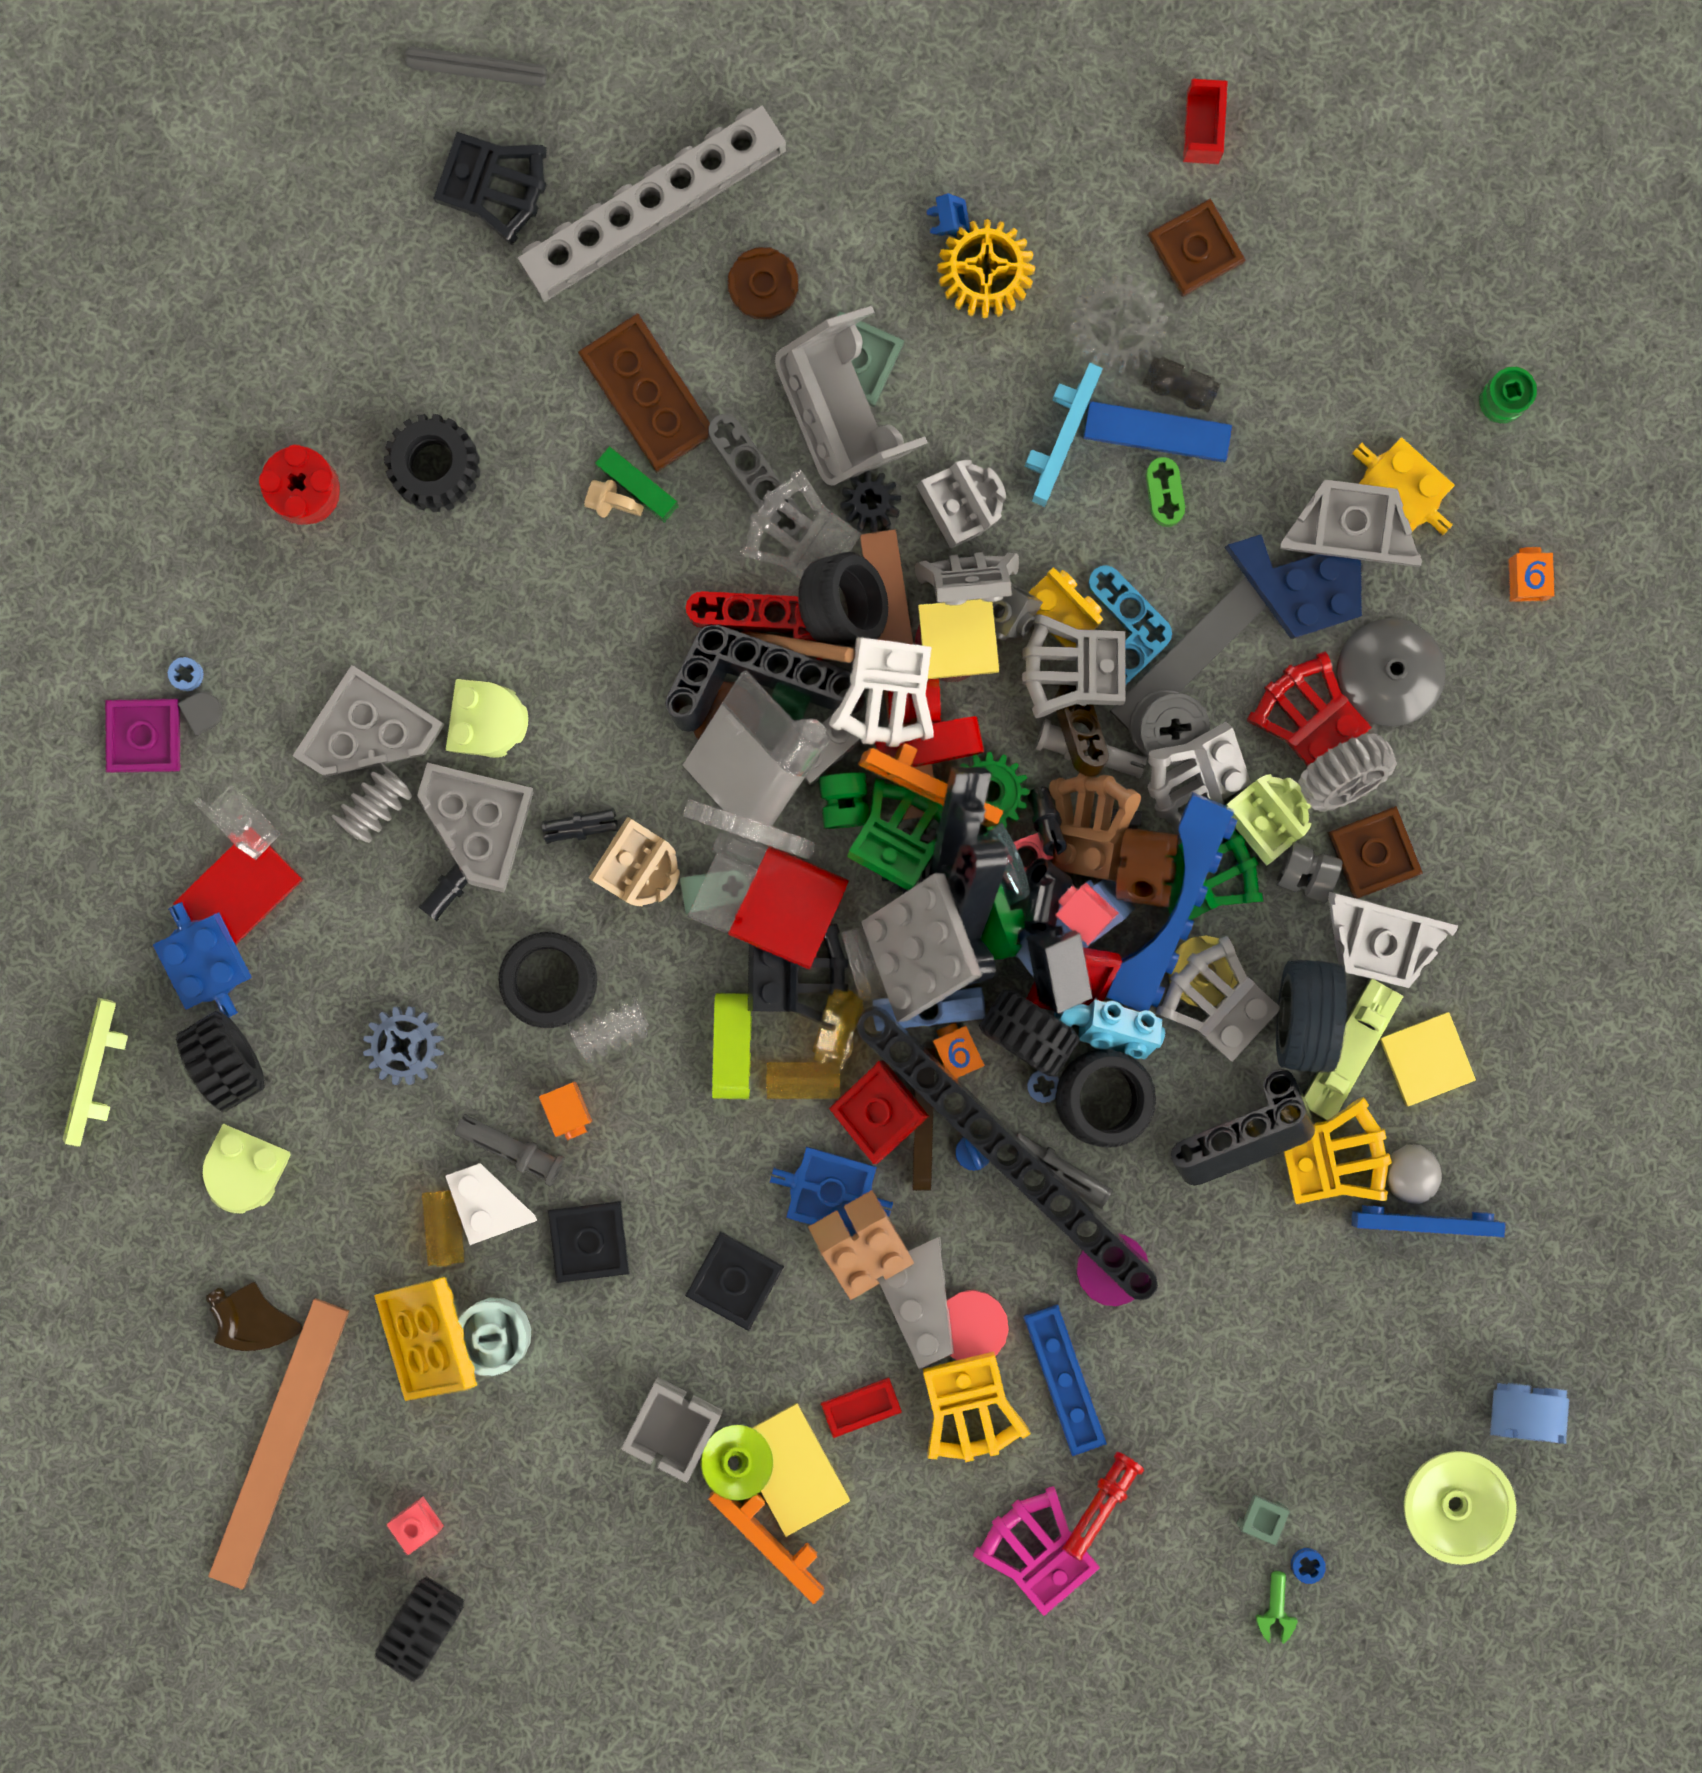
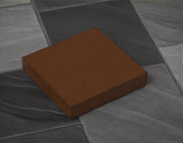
(1196, 247)
(1375, 852)

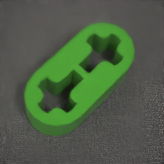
(1173, 490)

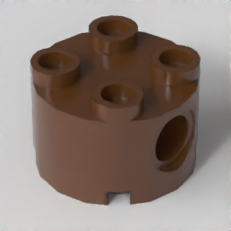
(1147, 867)

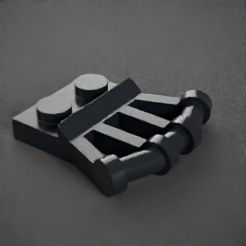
(469, 175)
(775, 984)

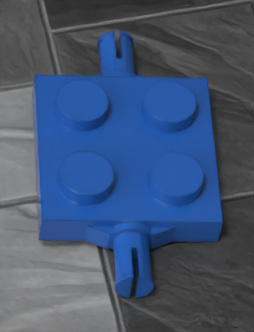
(202, 960)
(826, 1185)

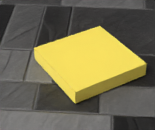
(959, 638)
(1427, 1059)

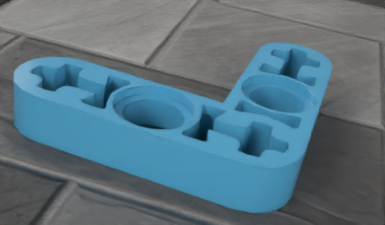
(1138, 639)

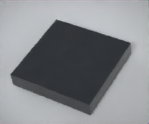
(588, 1242)
(734, 1281)

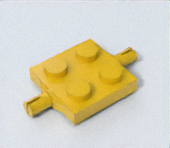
(1417, 481)

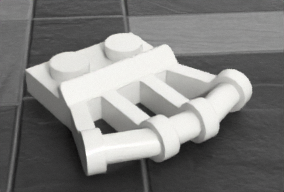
(892, 668)

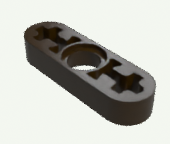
(1078, 742)

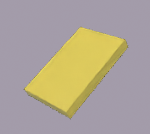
(802, 1477)

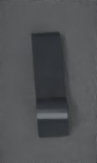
(974, 889)
(1202, 1155)

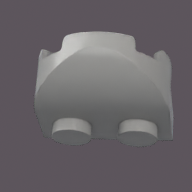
(963, 500)

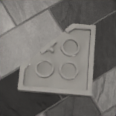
(365, 728)
(477, 821)

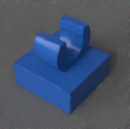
(952, 215)

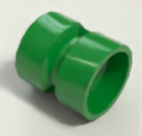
(1500, 399)
(842, 788)

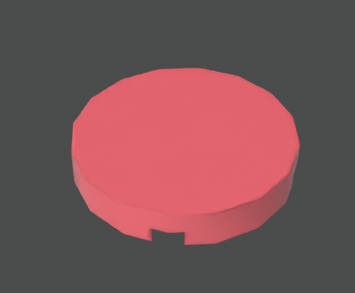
(976, 1324)

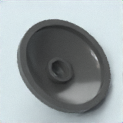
(1367, 678)

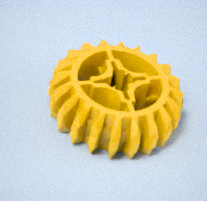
(1002, 267)

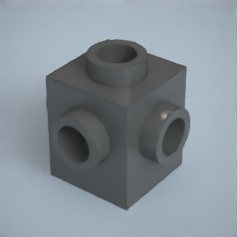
(1015, 614)

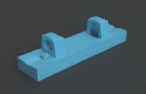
(1077, 402)

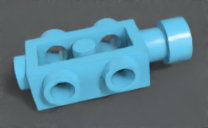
(1119, 1033)

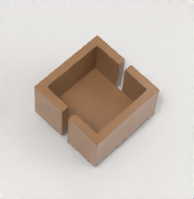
(868, 1254)

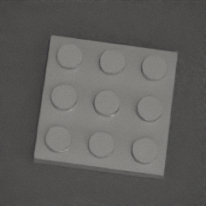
(921, 948)

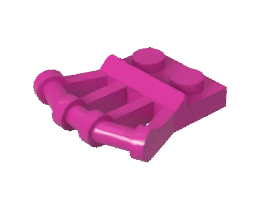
(1052, 1572)

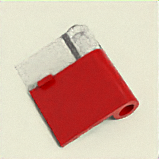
(768, 898)

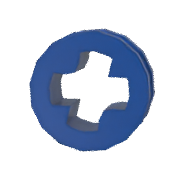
(1305, 1577)

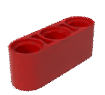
(950, 741)

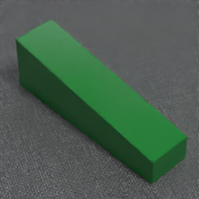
(637, 484)

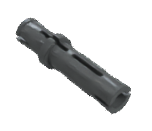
(1096, 1193)

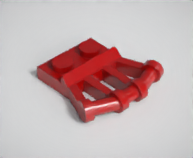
(1332, 723)

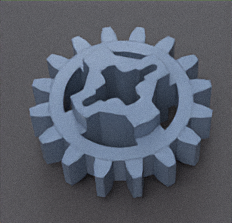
(389, 1054)

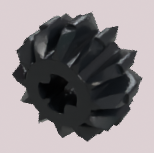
(879, 493)

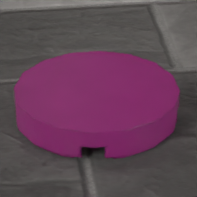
(1101, 1286)

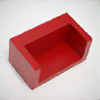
(1205, 121)

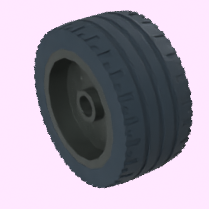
(1311, 1016)

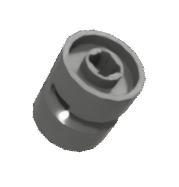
(1304, 867)

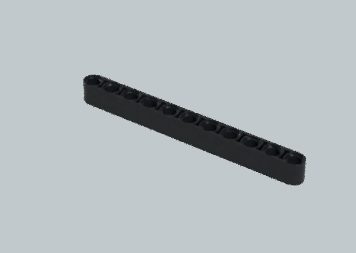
(1014, 1169)

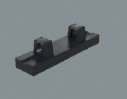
(960, 815)

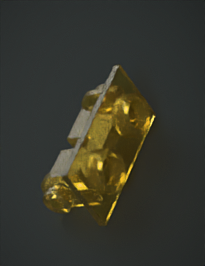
(837, 1043)
(802, 1080)
(442, 1229)

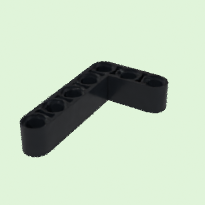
(762, 667)

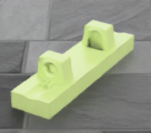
(1373, 1007)
(82, 1103)

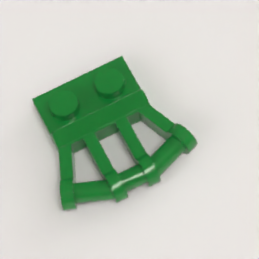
(887, 848)
(1246, 865)

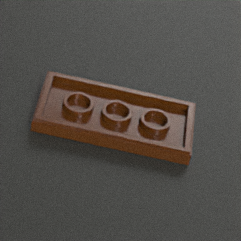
(646, 392)

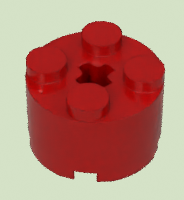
(303, 465)

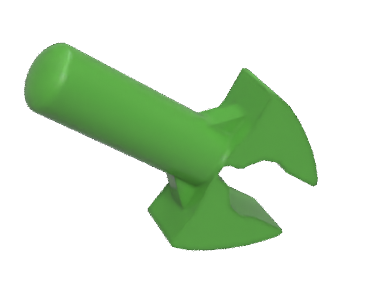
(1276, 1610)

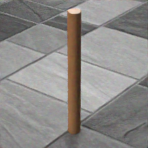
(806, 647)

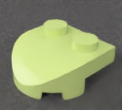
(485, 719)
(1271, 815)
(242, 1170)

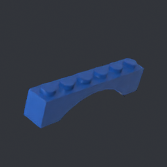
(1141, 972)

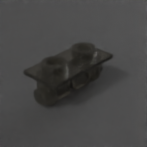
(1166, 380)

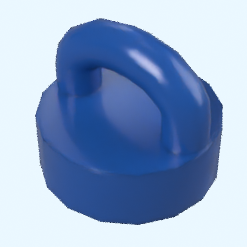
(969, 1156)

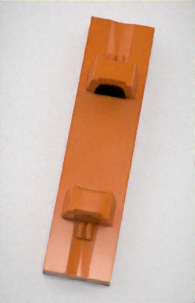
(900, 772)
(790, 1566)

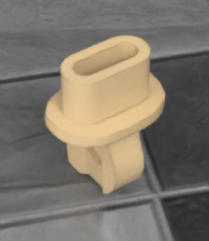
(603, 497)

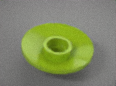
(754, 1462)

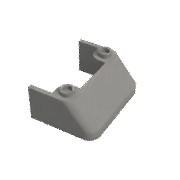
(832, 403)

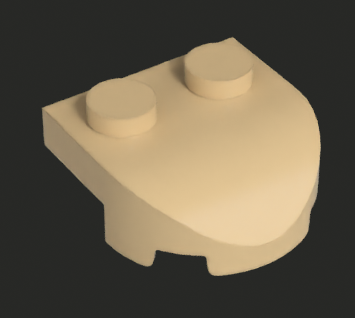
(637, 866)

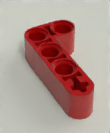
(756, 618)

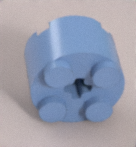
(1530, 1415)

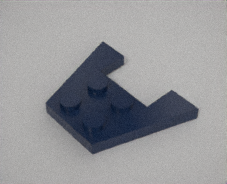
(1303, 593)

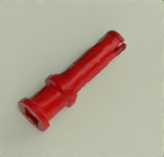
(1077, 1545)

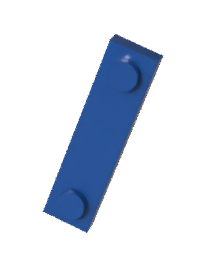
(1480, 1225)

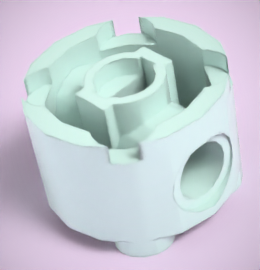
(495, 1335)

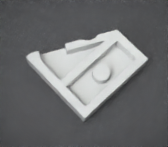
(485, 1204)

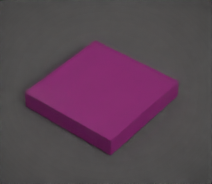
(142, 735)

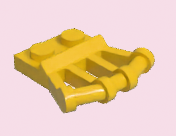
(1314, 1167)
(966, 1386)

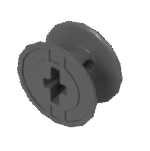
(1159, 711)

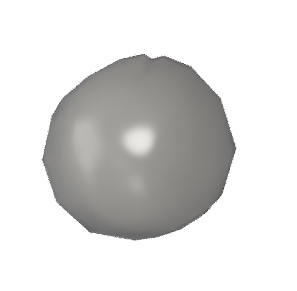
(1414, 1174)

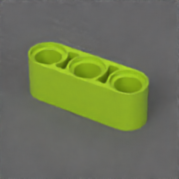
(731, 1046)

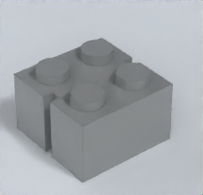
(673, 1429)

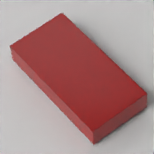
(861, 1407)

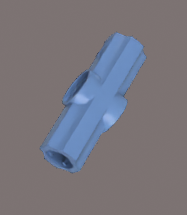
(957, 1007)

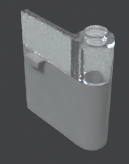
(754, 753)

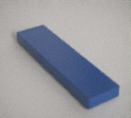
(1157, 431)
(1064, 1380)

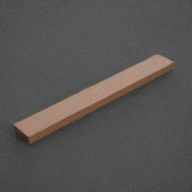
(883, 553)
(279, 1443)

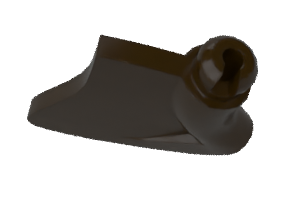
(249, 1320)

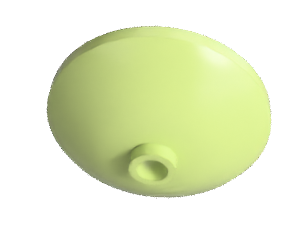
(1479, 1523)

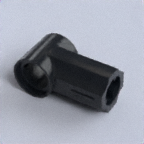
(1047, 887)

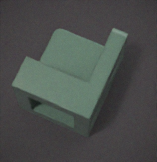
(1264, 1519)

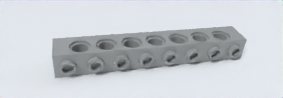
(644, 222)

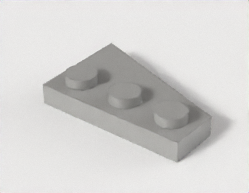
(920, 1304)

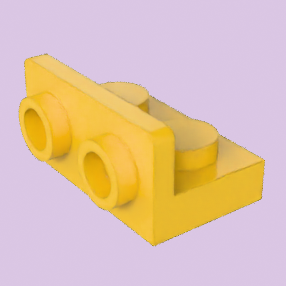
(1066, 604)

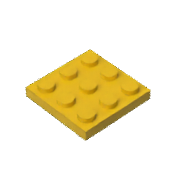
(425, 1339)

